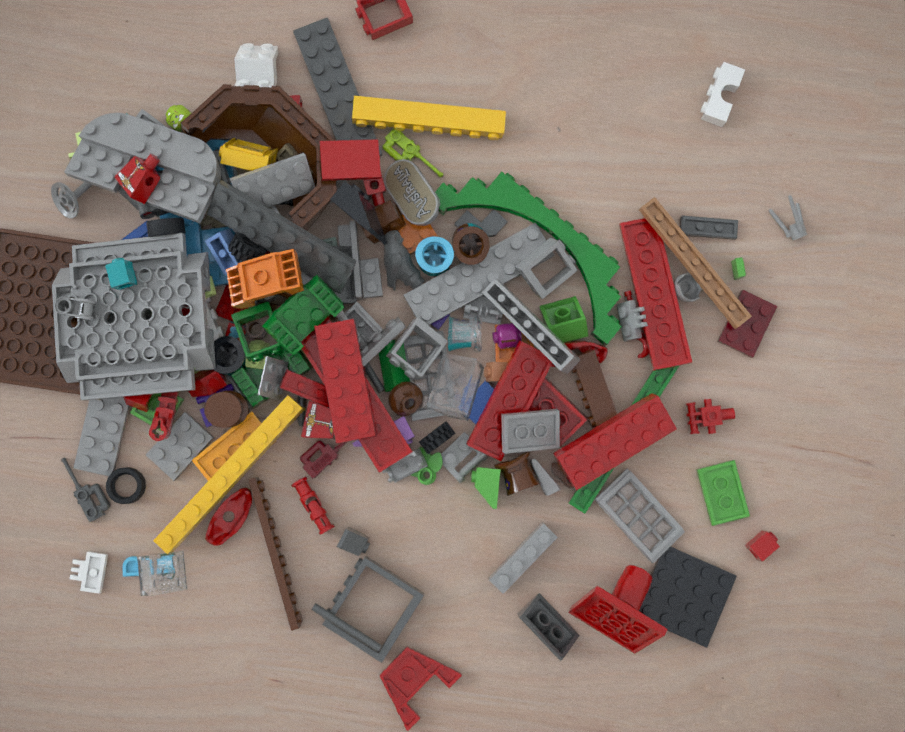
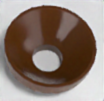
(401, 394)

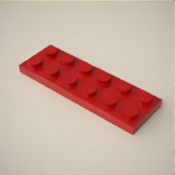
(511, 395)

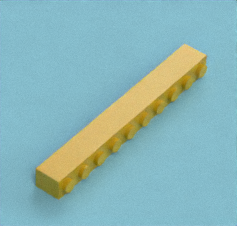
(229, 474)

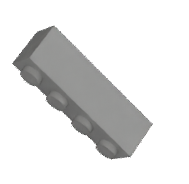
(522, 558)

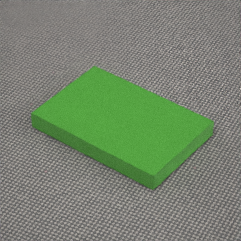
(723, 492)

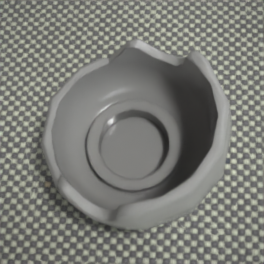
(687, 288)

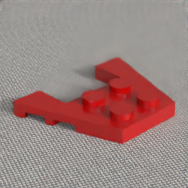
(408, 675)

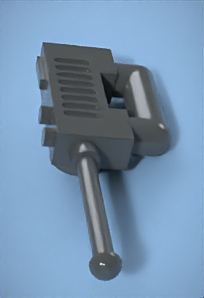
(84, 498)

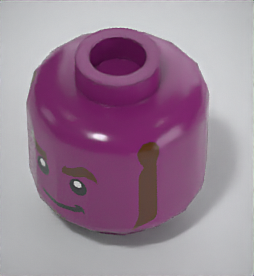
(507, 336)

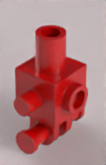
(707, 416)

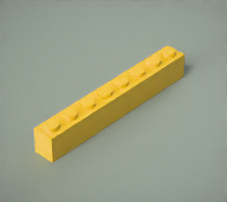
(428, 117)

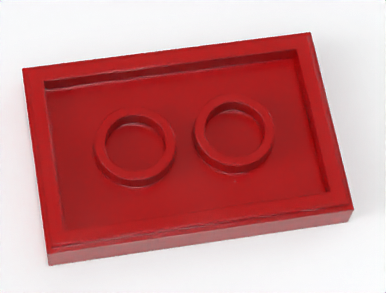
(350, 160)

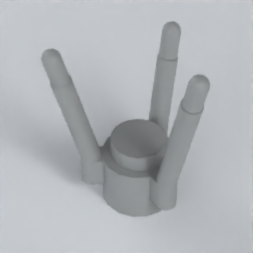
(796, 230)

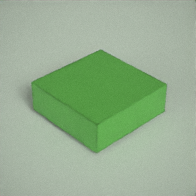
(738, 268)

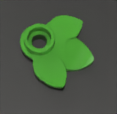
(434, 465)

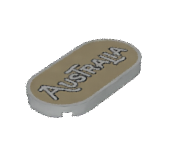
(412, 192)

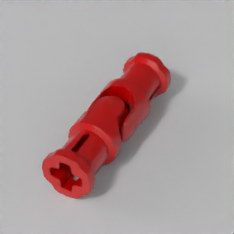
(314, 506)

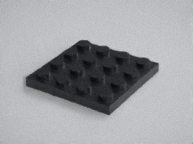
(687, 595)

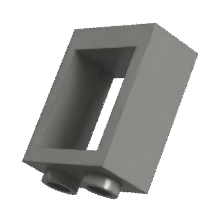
(535, 257)
(426, 333)

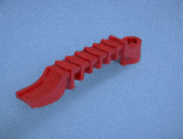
(166, 411)

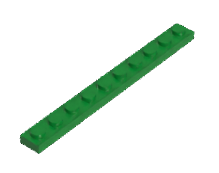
(654, 384)

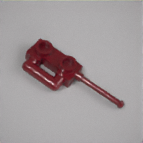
(328, 455)

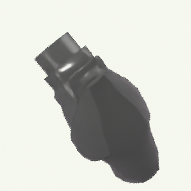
(399, 262)

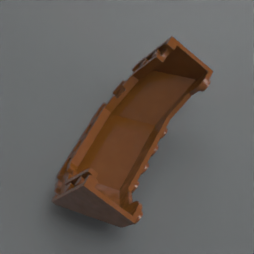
(272, 120)

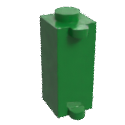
(391, 374)

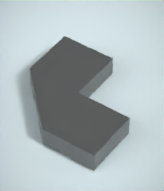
(490, 225)

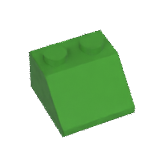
(565, 319)
(487, 483)

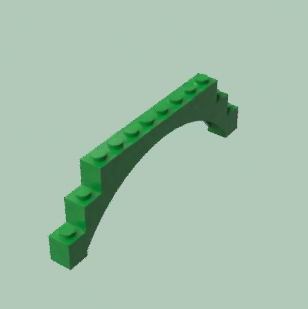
(591, 261)

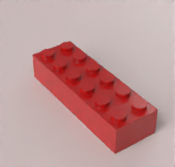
(345, 381)
(615, 441)

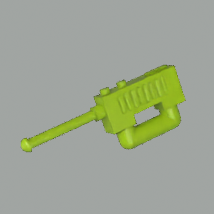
(408, 146)

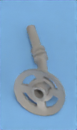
(68, 198)

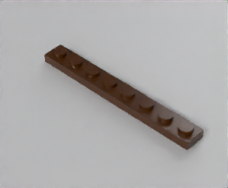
(278, 561)

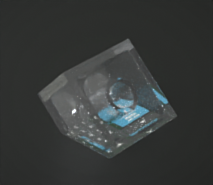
(162, 573)

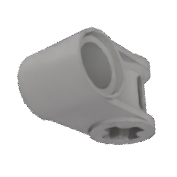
(78, 308)

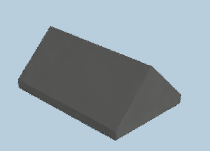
(549, 626)

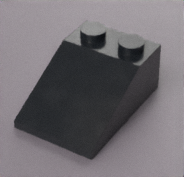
(357, 206)

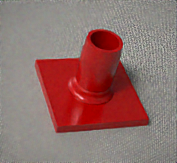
(618, 613)

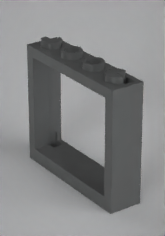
(350, 582)

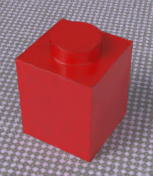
(763, 545)

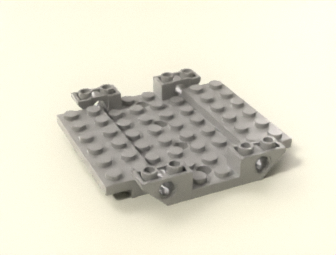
(132, 352)

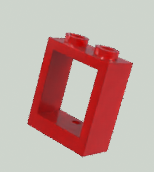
(406, 19)

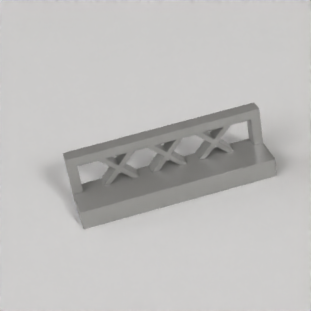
(349, 237)

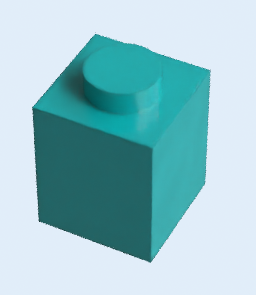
(121, 274)

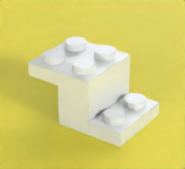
(256, 65)

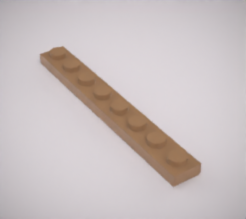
(695, 263)

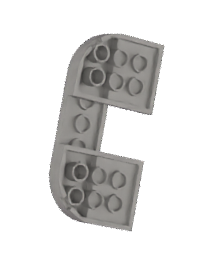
(188, 162)

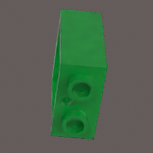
(247, 316)

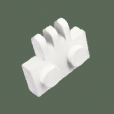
(90, 571)

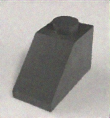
(353, 542)

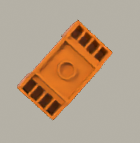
(264, 277)

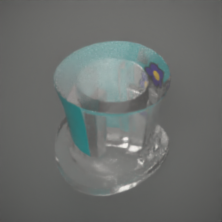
(465, 333)

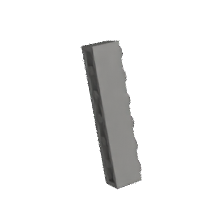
(531, 326)

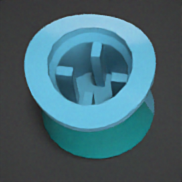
(434, 255)

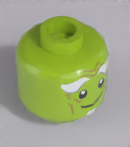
(176, 115)

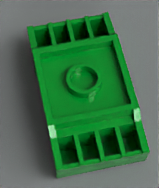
(302, 312)
(249, 378)

